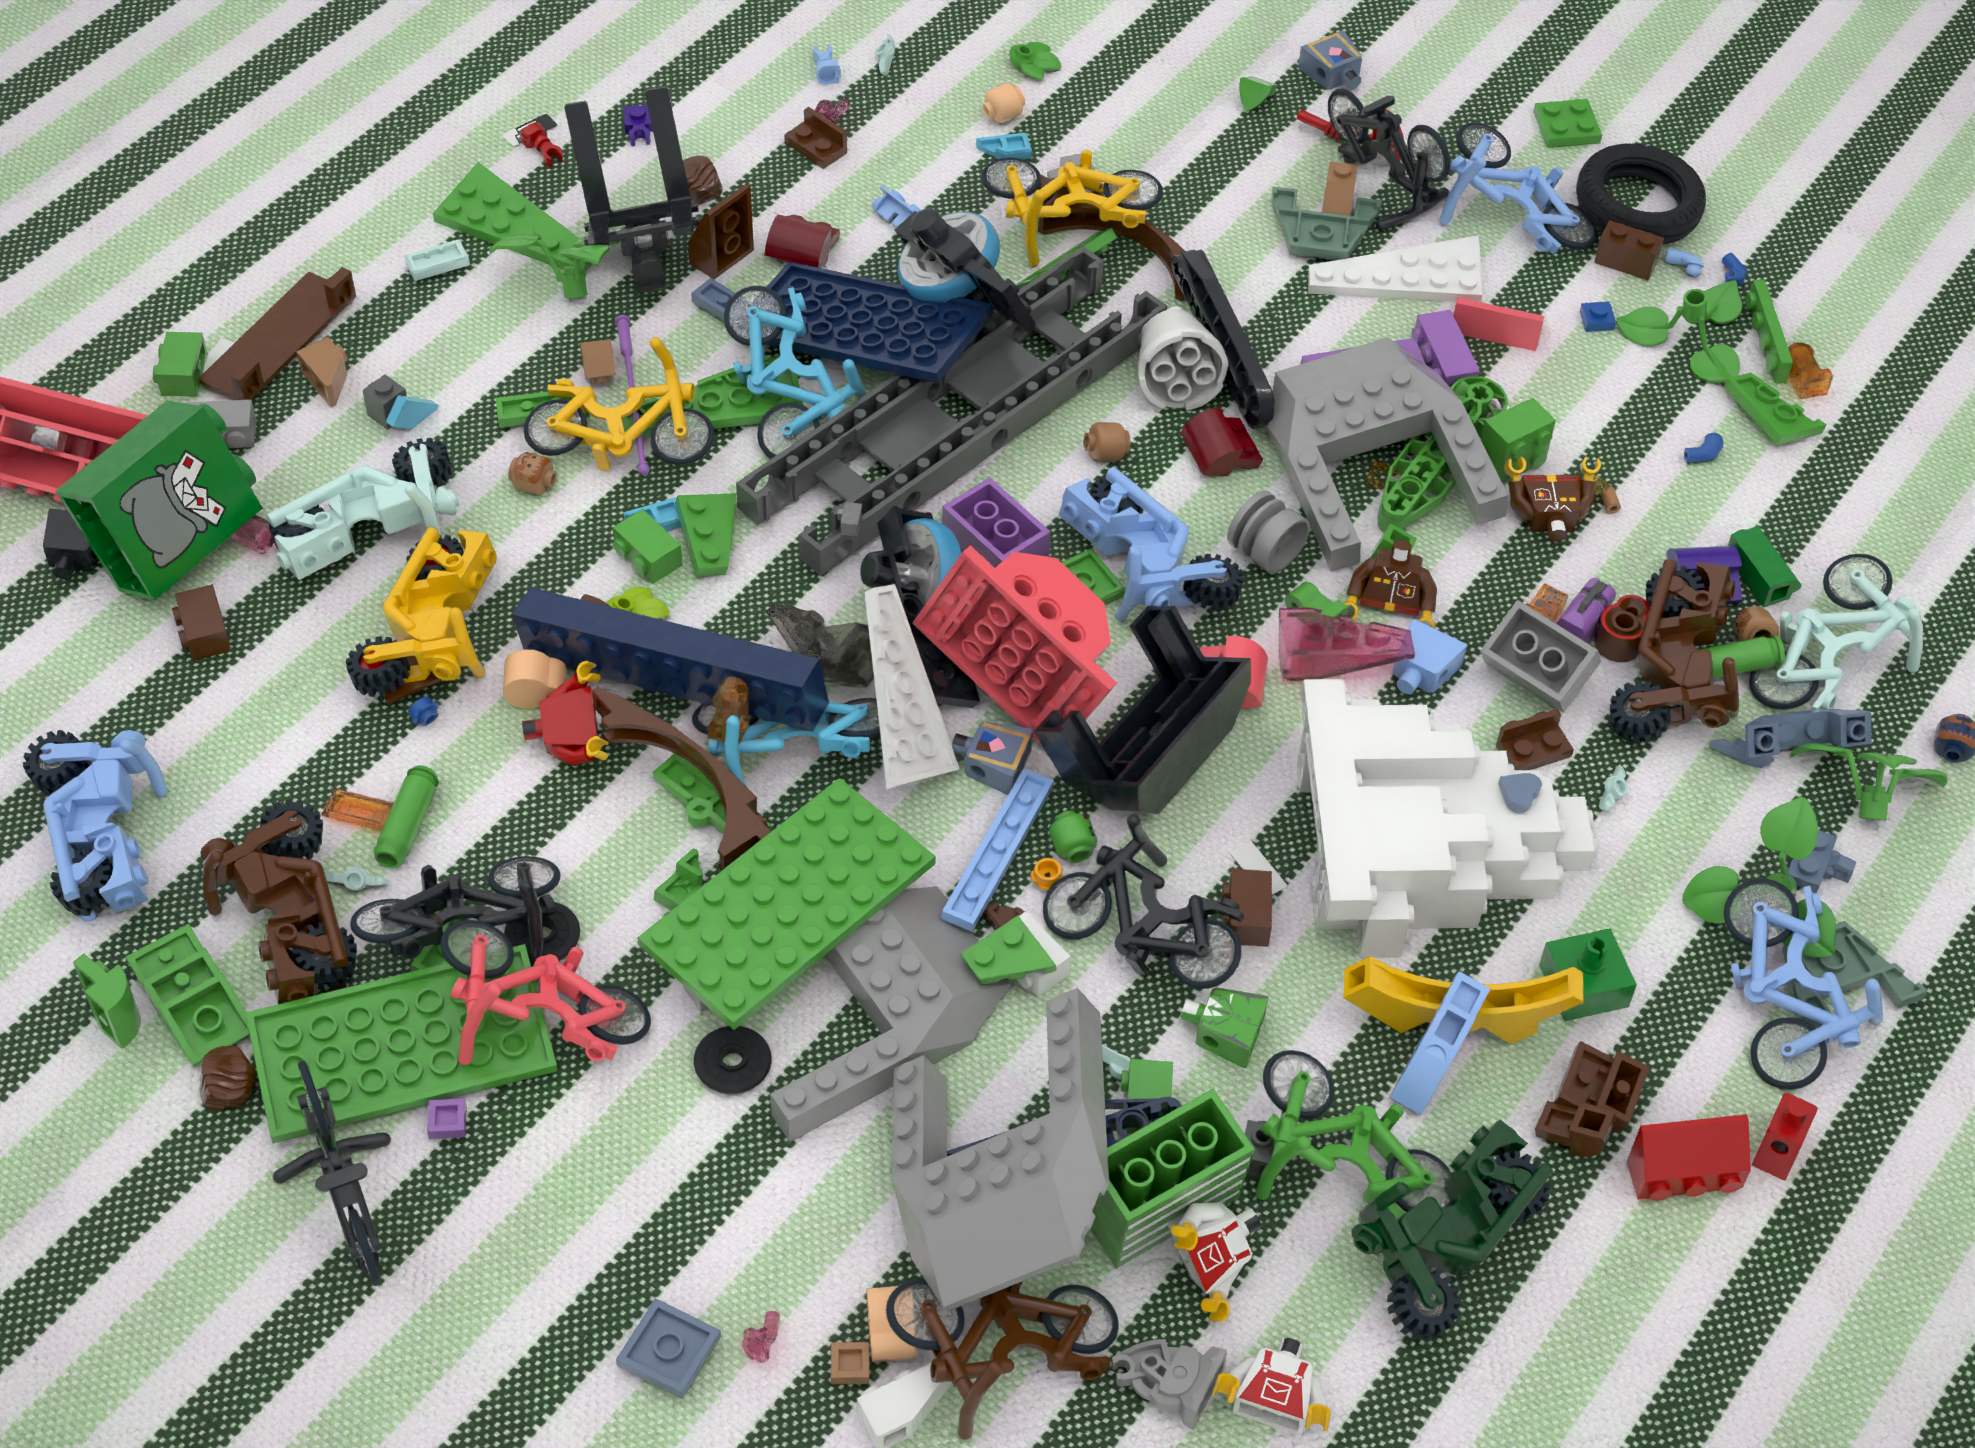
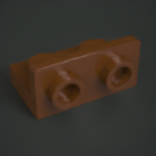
(818, 139)
(1534, 741)

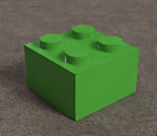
(1518, 433)

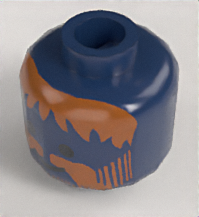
(1955, 737)

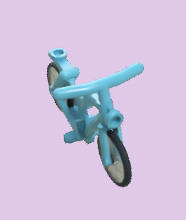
(758, 317)
(847, 731)

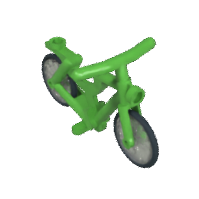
(1306, 1090)

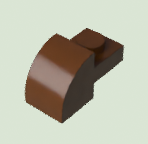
(1580, 1128)

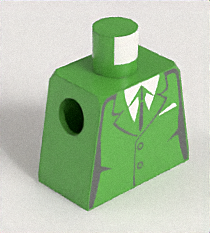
(1228, 1023)

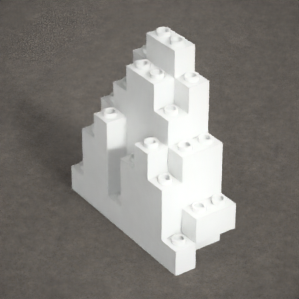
(1419, 824)

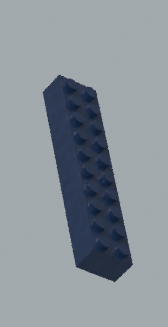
(671, 656)

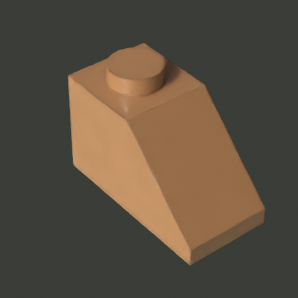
(1339, 188)
(598, 360)
(324, 368)

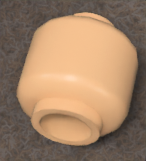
(1004, 102)

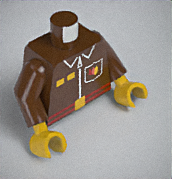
(1551, 501)
(1394, 583)

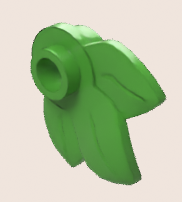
(1034, 59)

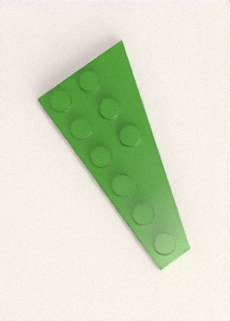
(494, 210)
(726, 400)

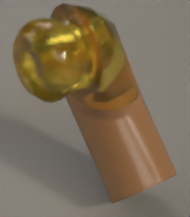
(1607, 494)

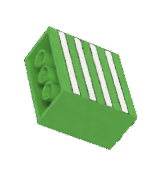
(1165, 1168)

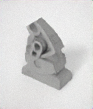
(1171, 1376)

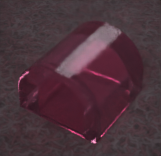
(255, 535)

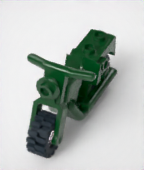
(1486, 1202)

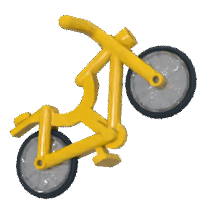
(1124, 191)
(676, 437)

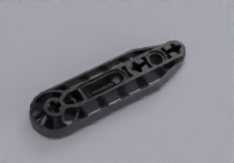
(1215, 313)

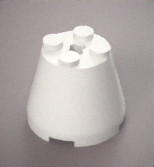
(1180, 361)

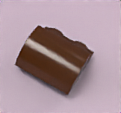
(1603, 1082)

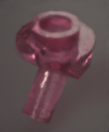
(830, 111)
(758, 1342)

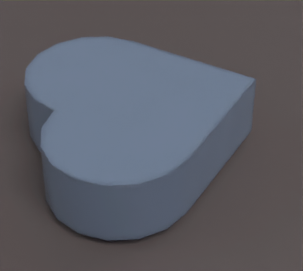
(1520, 790)

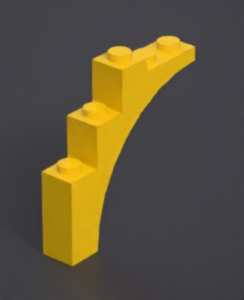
(1508, 1010)

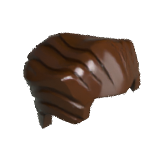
(702, 178)
(226, 1078)

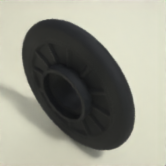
(563, 937)
(738, 1078)

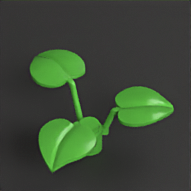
(574, 275)
(1719, 304)
(1876, 798)
(1787, 829)

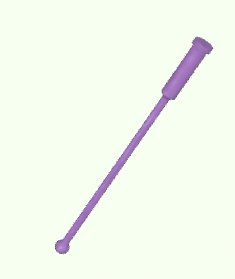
(622, 323)

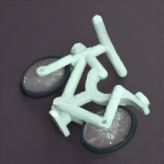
(1854, 584)

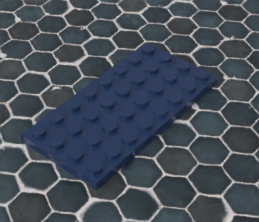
(878, 322)

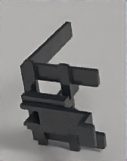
(645, 255)

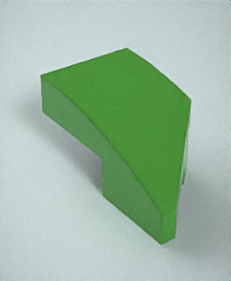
(682, 883)

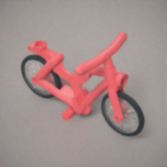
(486, 953)

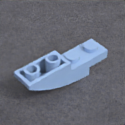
(1439, 1043)

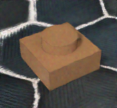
(850, 1363)

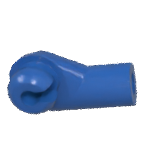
(1736, 269)
(1707, 452)

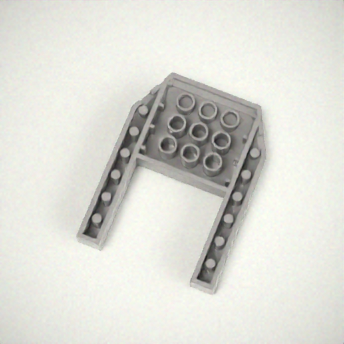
(1361, 404)
(915, 991)
(1014, 1198)

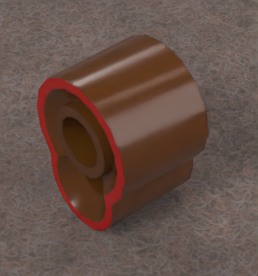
(1622, 628)

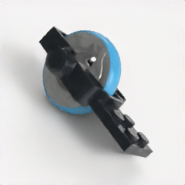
(957, 259)
(933, 551)

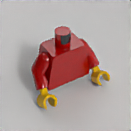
(569, 720)

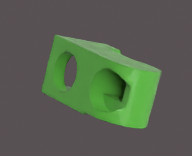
(1309, 596)

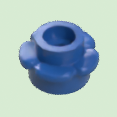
(423, 711)

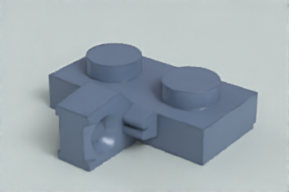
(1821, 863)

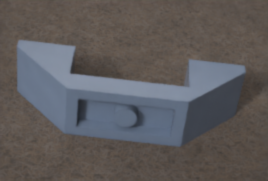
(1784, 730)

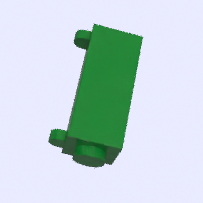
(1763, 567)

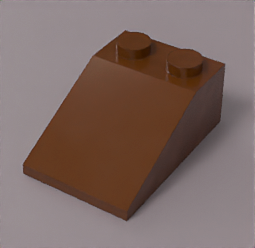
(723, 234)

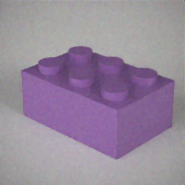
(994, 524)

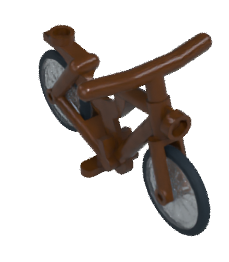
(1072, 1315)

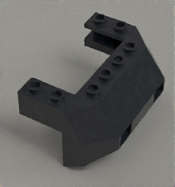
(1165, 730)

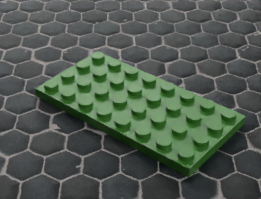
(786, 902)
(390, 1047)

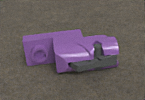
(1587, 608)

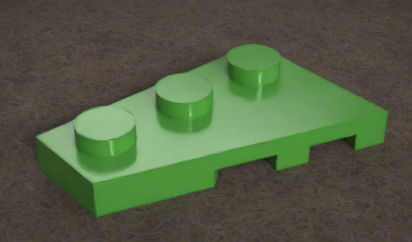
(1776, 417)
(707, 530)

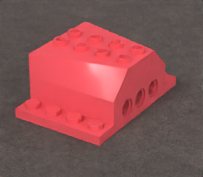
(1022, 634)

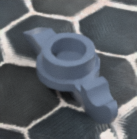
(1738, 751)

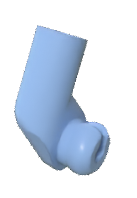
(1686, 259)

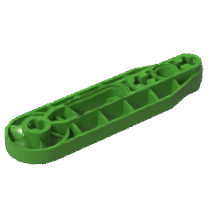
(1408, 496)

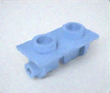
(893, 204)

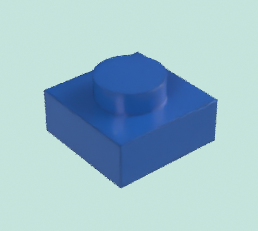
(1597, 316)

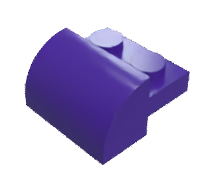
(1716, 555)

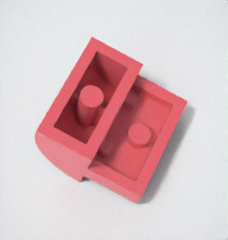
(1245, 648)

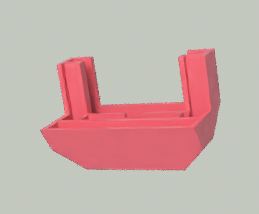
(83, 427)

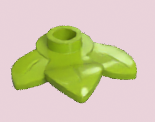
(640, 601)

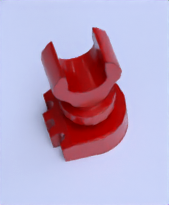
(536, 136)

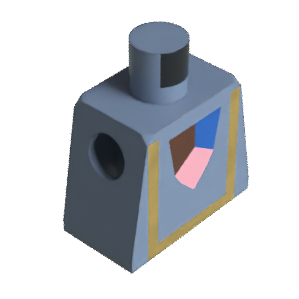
(1332, 61)
(995, 754)

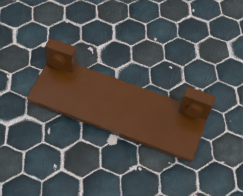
(278, 335)

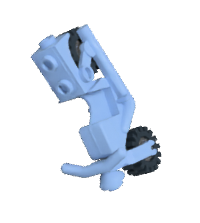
(1155, 546)
(79, 817)

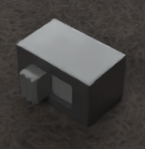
(850, 518)

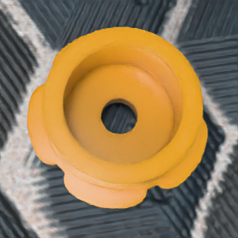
(1043, 867)

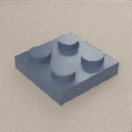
(668, 1348)

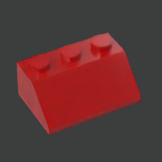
(1690, 1157)

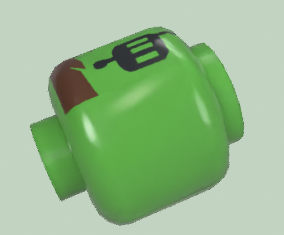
(1073, 836)

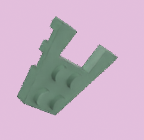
(1322, 233)
(1853, 965)

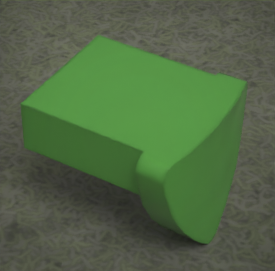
(1255, 91)

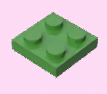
(1567, 123)

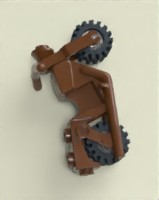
(1681, 615)
(294, 890)

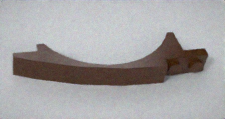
(1087, 217)
(635, 725)

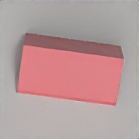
(1498, 324)

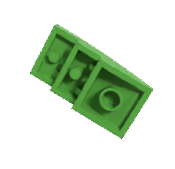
(189, 993)

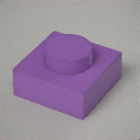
(447, 1118)

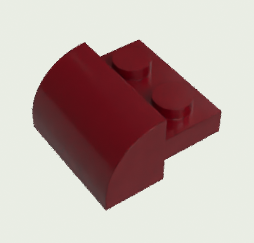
(800, 240)
(1220, 443)

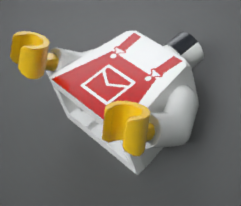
(1214, 1250)
(1277, 1389)

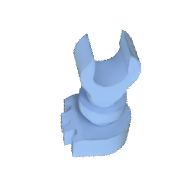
(827, 69)

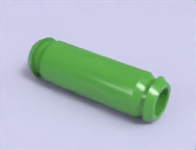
(1748, 654)
(406, 816)

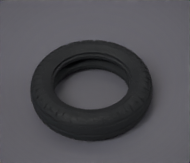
(1645, 163)

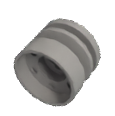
(1268, 532)

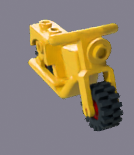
(427, 615)

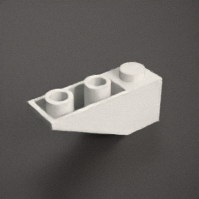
(900, 1407)

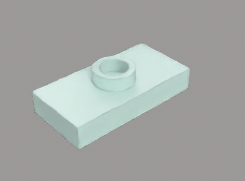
(437, 260)

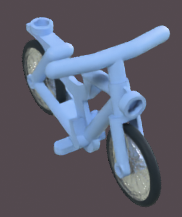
(1488, 150)
(1790, 1050)

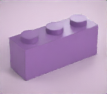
(1444, 346)

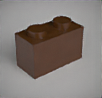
(1628, 250)
(202, 622)
(1254, 894)

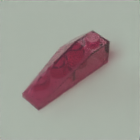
(1331, 646)

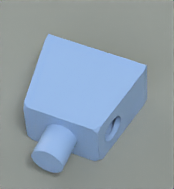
(1434, 661)

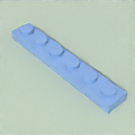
(997, 850)

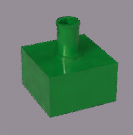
(1606, 976)

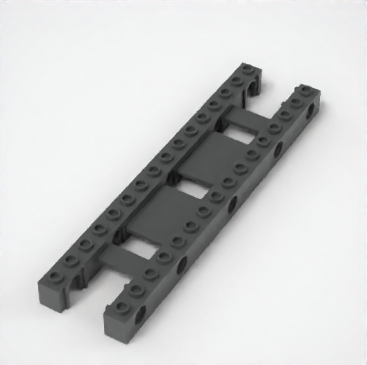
(926, 444)

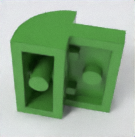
(109, 999)

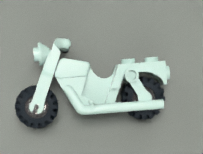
(314, 538)

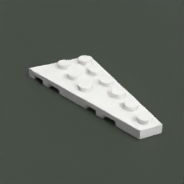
(1418, 273)
(909, 718)

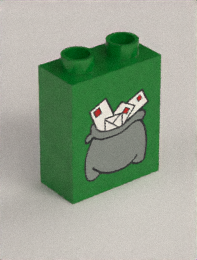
(161, 498)

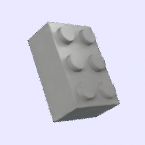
(1540, 656)

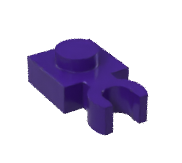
(637, 123)

